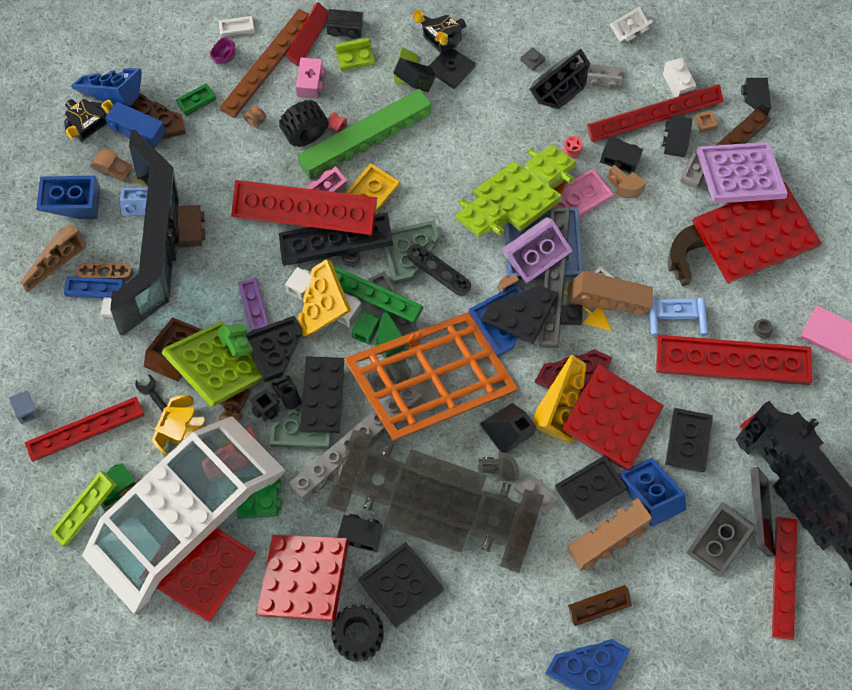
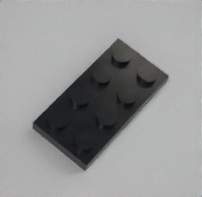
(322, 394)

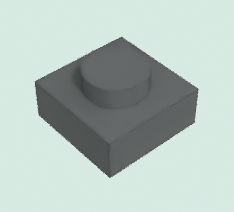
(532, 59)

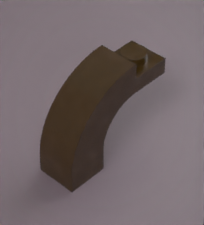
(684, 242)

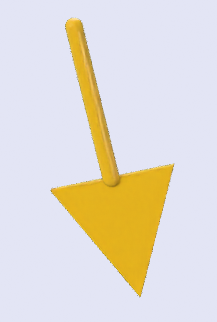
(596, 318)

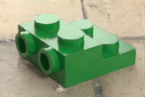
(262, 503)

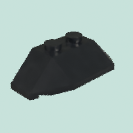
(561, 81)

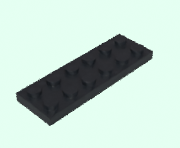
(320, 243)

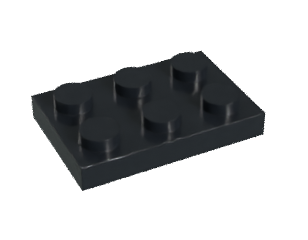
(689, 440)
(590, 487)

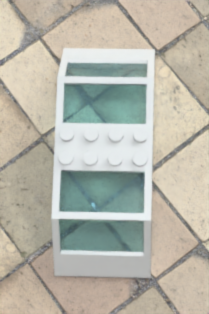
(177, 508)

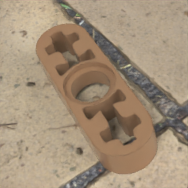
(99, 266)

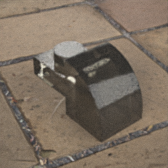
(397, 372)
(504, 466)

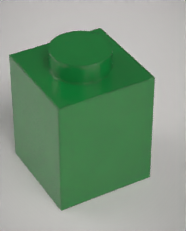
(365, 327)

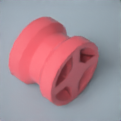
(336, 123)
(573, 142)

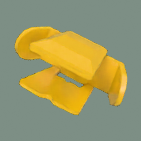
(179, 422)

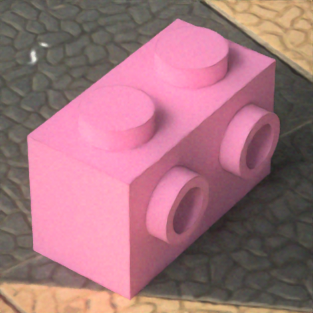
(330, 181)

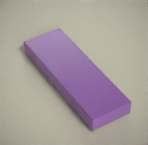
(253, 303)

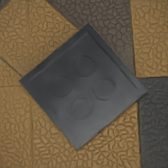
(400, 585)

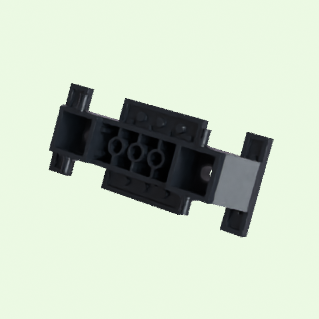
(806, 476)

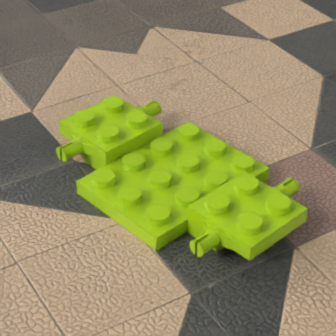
(517, 193)

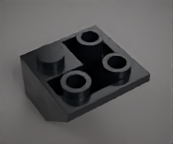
(509, 427)

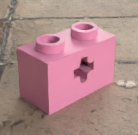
(309, 78)

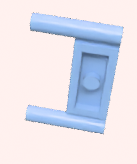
(678, 310)

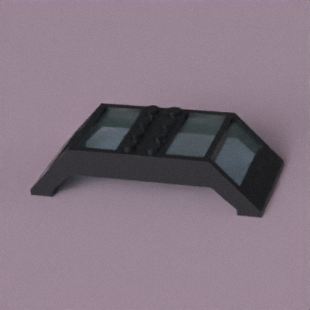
(152, 284)

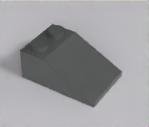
(721, 539)

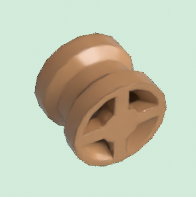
(254, 116)

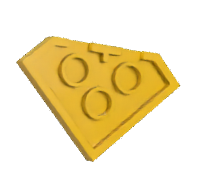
(322, 300)

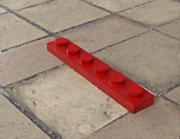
(84, 429)
(784, 578)

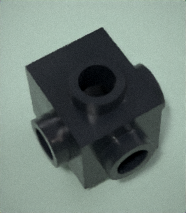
(265, 405)

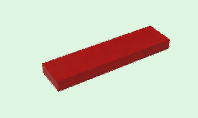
(307, 34)

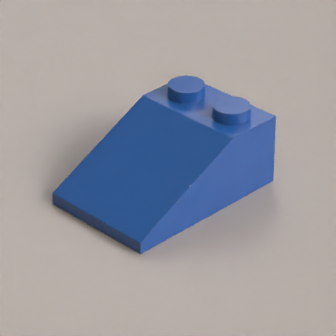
(69, 196)
(654, 490)

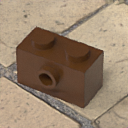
(190, 226)

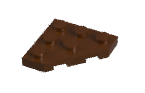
(172, 121)

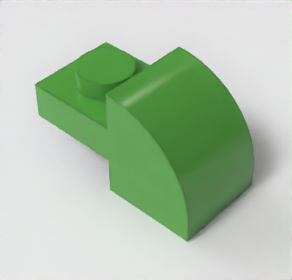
(235, 338)

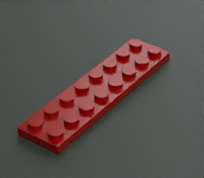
(304, 207)
(734, 359)

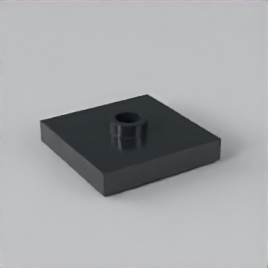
(452, 67)

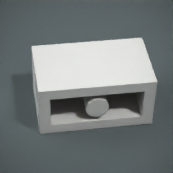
(678, 77)

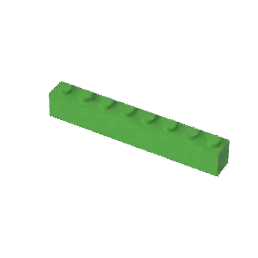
(364, 134)

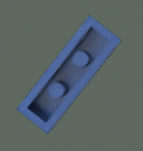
(124, 119)

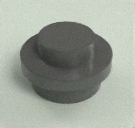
(763, 328)

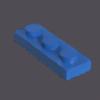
(91, 287)

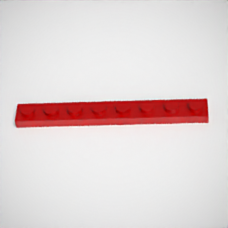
(655, 112)

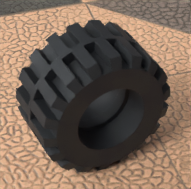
(303, 123)
(357, 650)

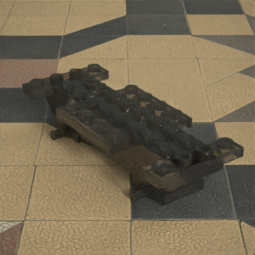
(436, 500)

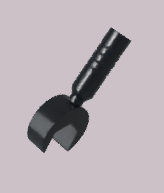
(153, 394)

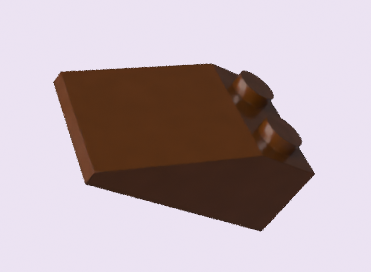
(173, 332)

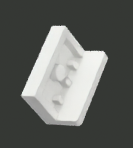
(629, 24)

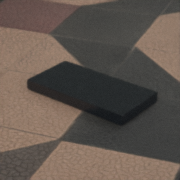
(762, 511)

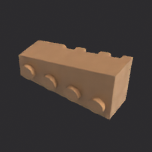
(609, 293)
(609, 536)

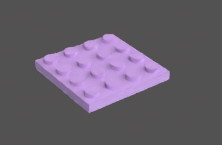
(741, 172)

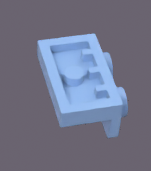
(133, 201)

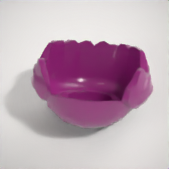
(223, 51)

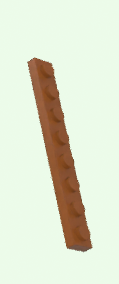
(263, 66)

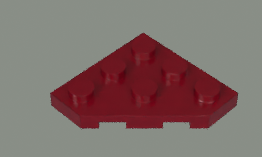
(551, 370)

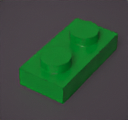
(196, 99)

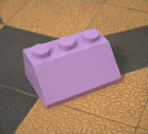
(537, 249)

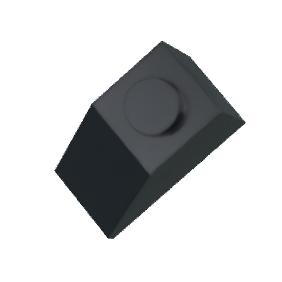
(415, 74)
(757, 94)

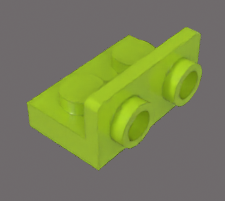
(355, 54)

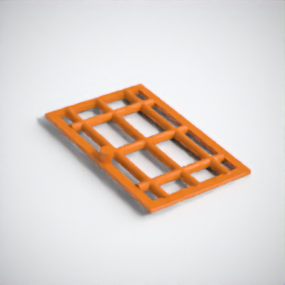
(414, 349)

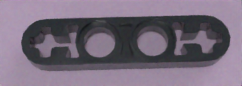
(437, 272)

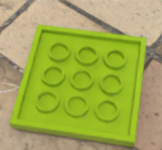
(211, 366)

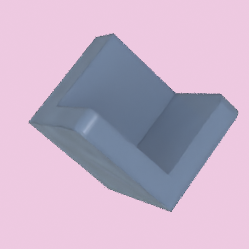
(24, 407)

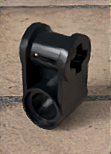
(287, 393)

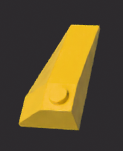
(560, 400)

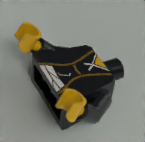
(441, 31)
(85, 117)

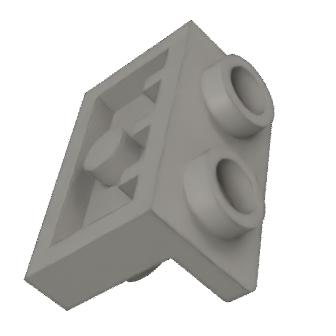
(605, 76)

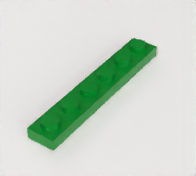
(379, 296)

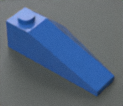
(113, 86)

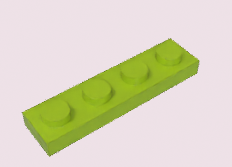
(83, 508)

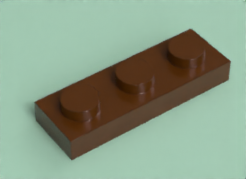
(599, 605)

